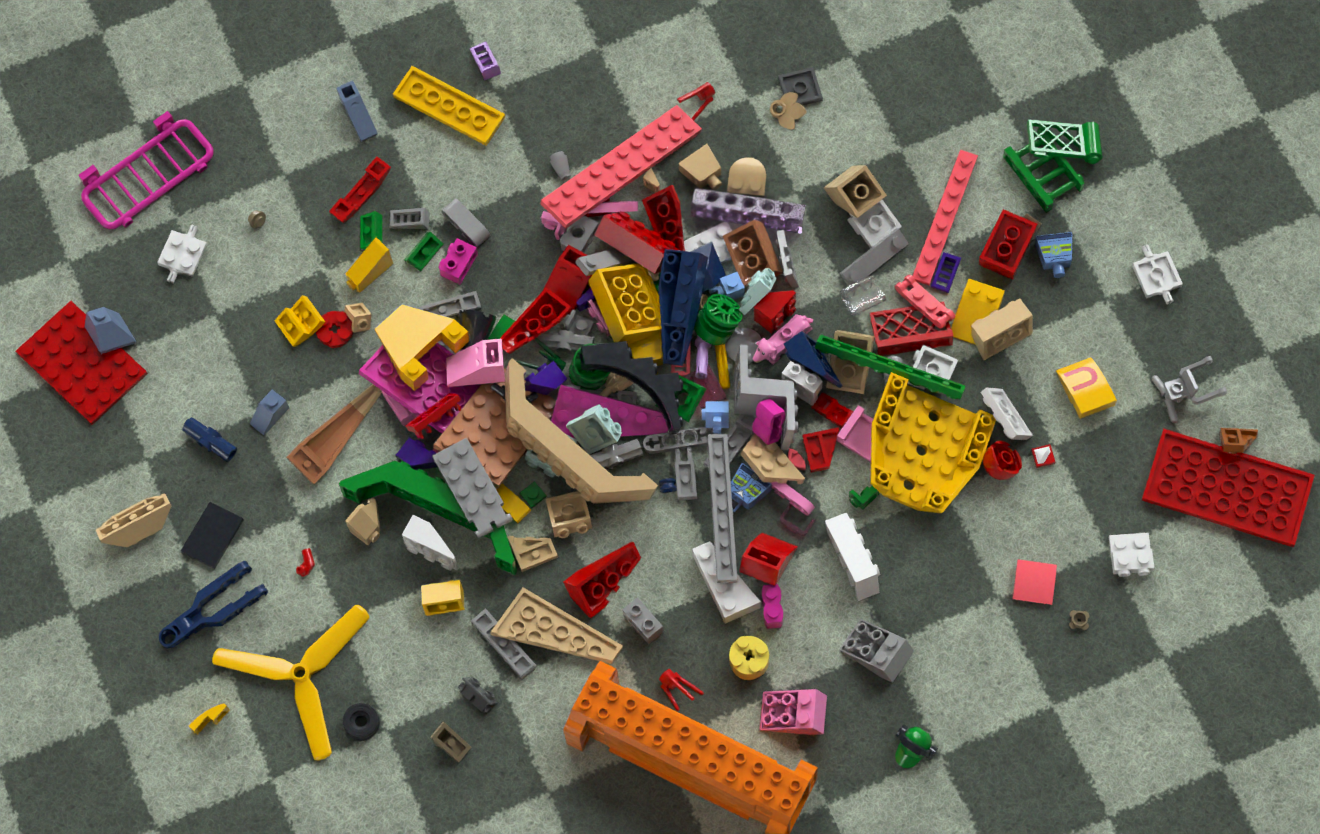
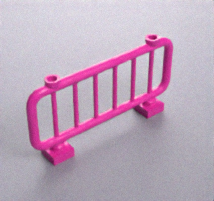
(165, 127)

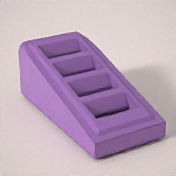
(489, 70)

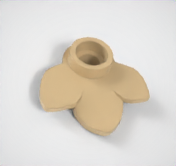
(790, 111)

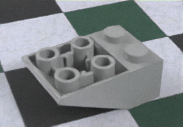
(877, 649)

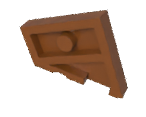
(1237, 440)

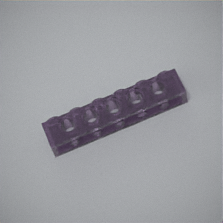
(744, 209)

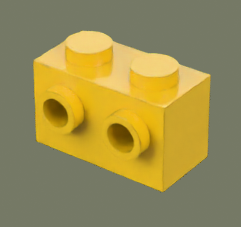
(442, 597)

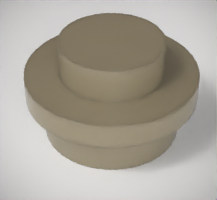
(256, 219)

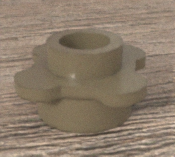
(1083, 615)

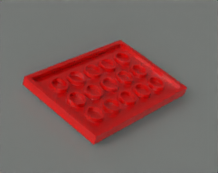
(75, 367)

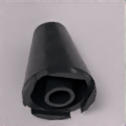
(477, 325)

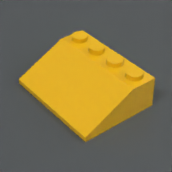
(627, 302)

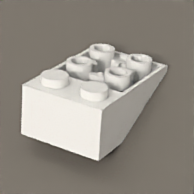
(423, 538)

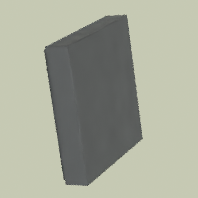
(804, 84)

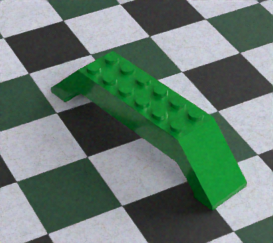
(426, 493)

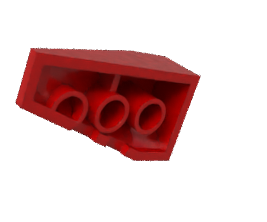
(665, 215)
(538, 318)

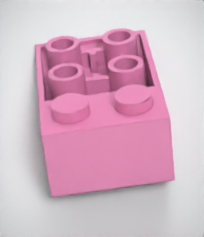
(477, 364)
(794, 711)

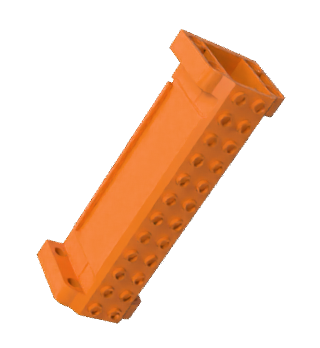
(688, 753)

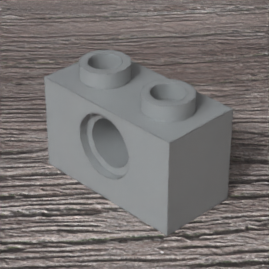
(583, 226)
(643, 620)

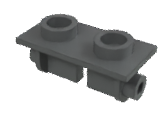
(484, 697)

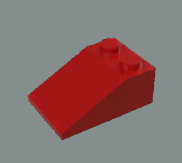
(1007, 244)

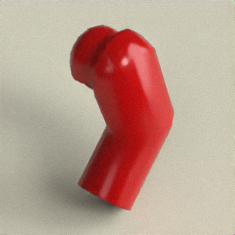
(308, 564)

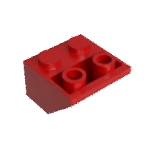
(774, 309)

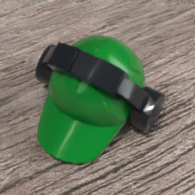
(913, 746)

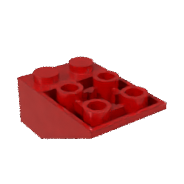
(568, 279)
(767, 558)

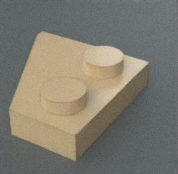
(532, 551)

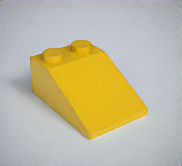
(976, 303)

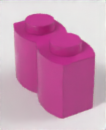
(768, 421)
(772, 606)

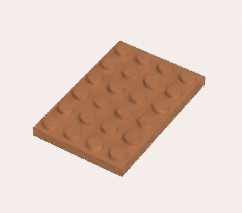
(484, 426)

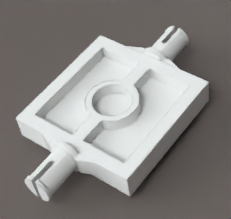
(182, 253)
(1157, 274)

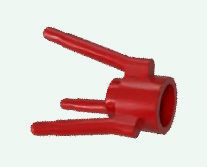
(703, 92)
(671, 680)

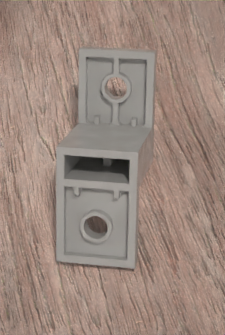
(751, 391)

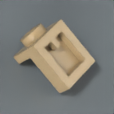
(359, 316)

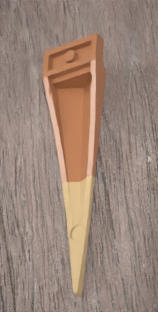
(319, 449)

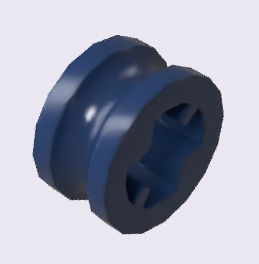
(667, 485)

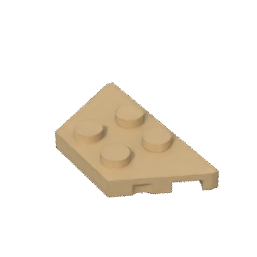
(770, 462)

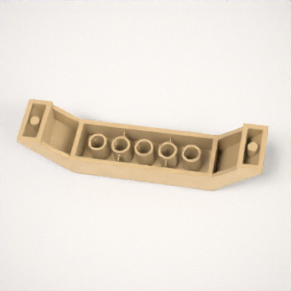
(562, 452)

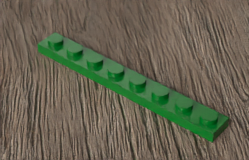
(884, 365)

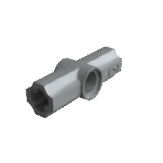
(564, 341)
(618, 454)

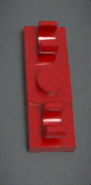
(434, 414)

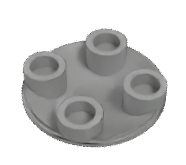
(742, 336)

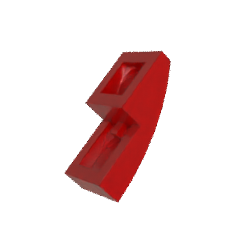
(832, 410)

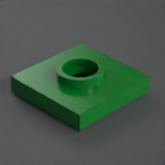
(695, 394)

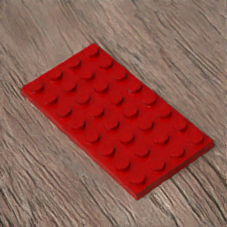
(1228, 488)

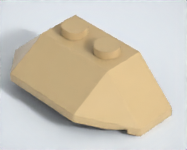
(135, 522)

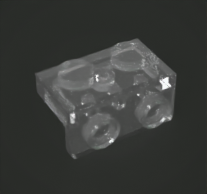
(862, 295)

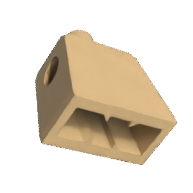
(702, 168)

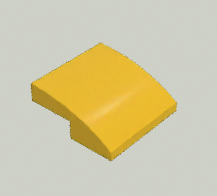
(299, 321)

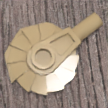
(615, 383)

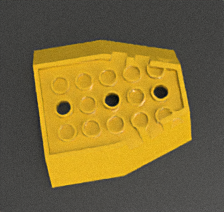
(951, 445)

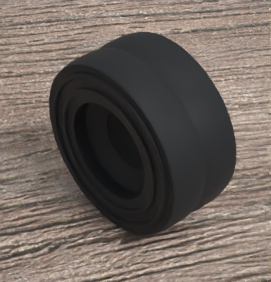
(361, 710)

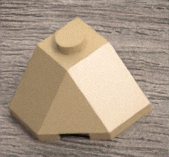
(365, 522)

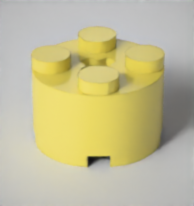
(756, 665)

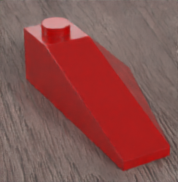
(595, 581)

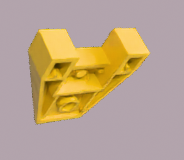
(411, 334)

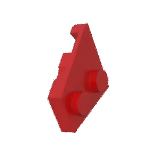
(820, 448)

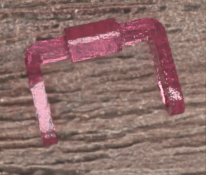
(793, 528)

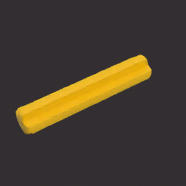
(722, 366)

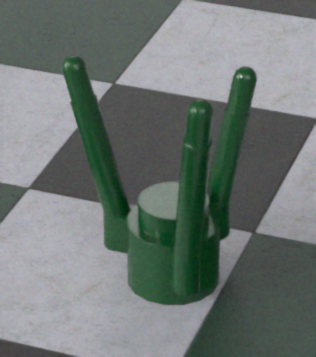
(553, 357)

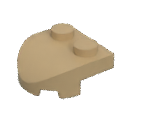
(747, 177)

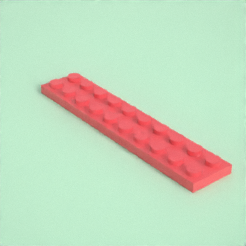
(620, 166)

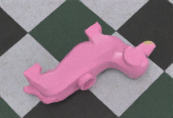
(774, 346)

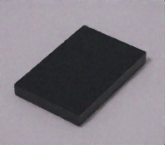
(212, 535)

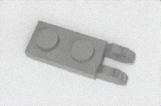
(685, 476)

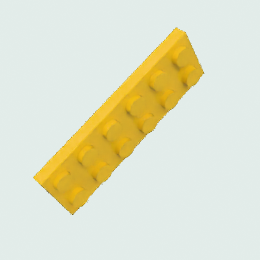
(449, 105)

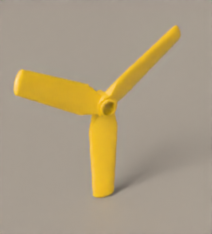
(314, 659)

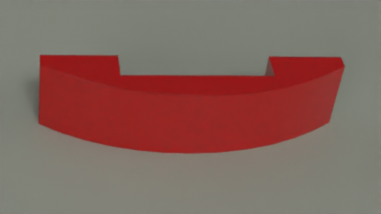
(362, 191)

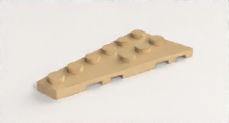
(546, 626)

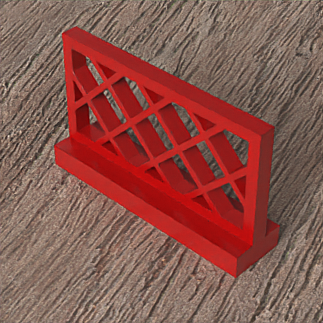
(914, 340)

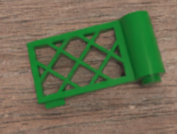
(1087, 136)

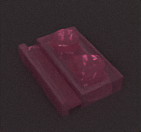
(713, 388)

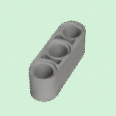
(464, 220)

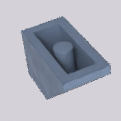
(269, 412)

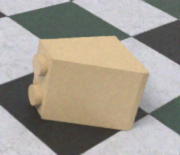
(855, 190)

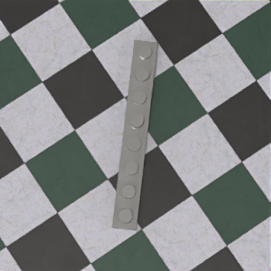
(722, 508)

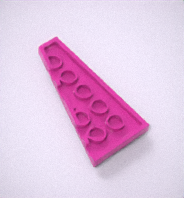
(632, 418)

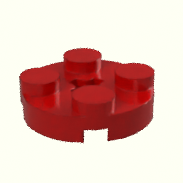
(343, 334)

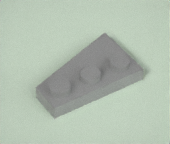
(786, 259)

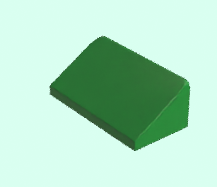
(370, 228)
(424, 251)

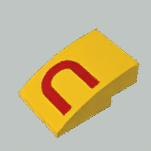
(1086, 387)

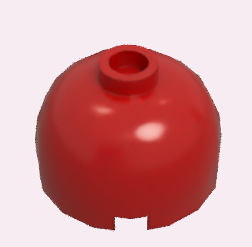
(1001, 461)

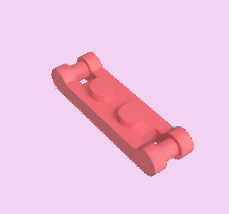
(924, 302)

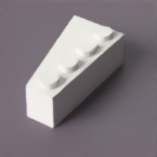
(853, 555)
(730, 598)

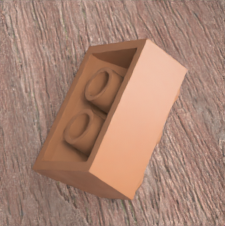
(751, 250)

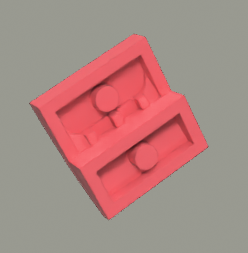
(1034, 581)

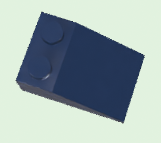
(803, 351)

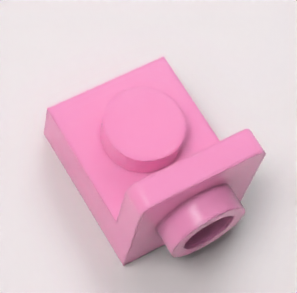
(551, 223)

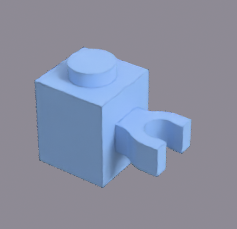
(730, 286)
(716, 415)

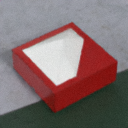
(1043, 456)

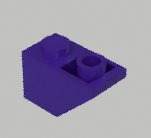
(546, 379)
(416, 455)

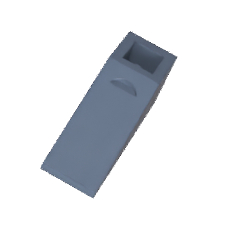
(356, 110)

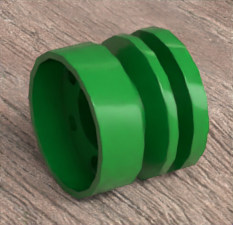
(718, 319)
(584, 379)

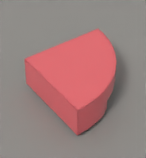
(796, 459)

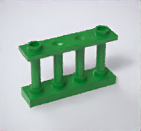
(1034, 185)

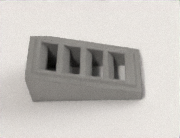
(417, 212)

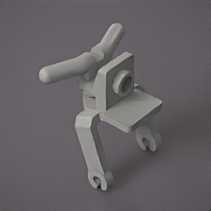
(1185, 387)

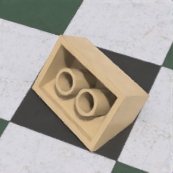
(1002, 328)

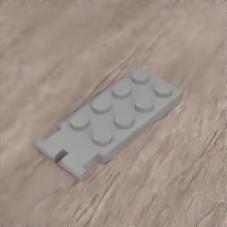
(471, 487)

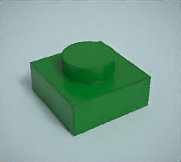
(533, 494)

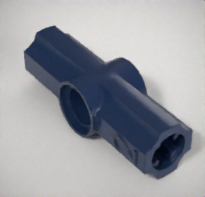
(209, 438)

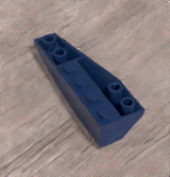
(680, 300)

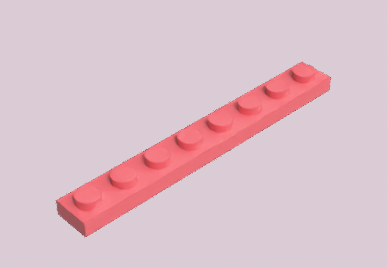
(944, 217)

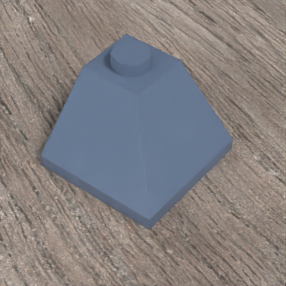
(108, 330)

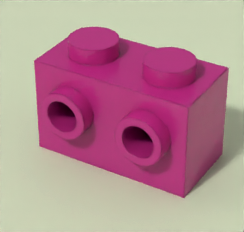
(458, 261)

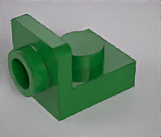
(865, 499)

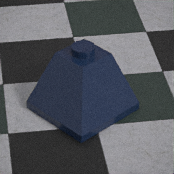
(714, 268)

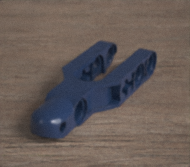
(192, 619)

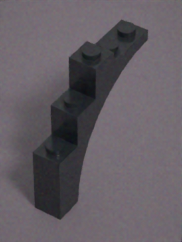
(642, 371)

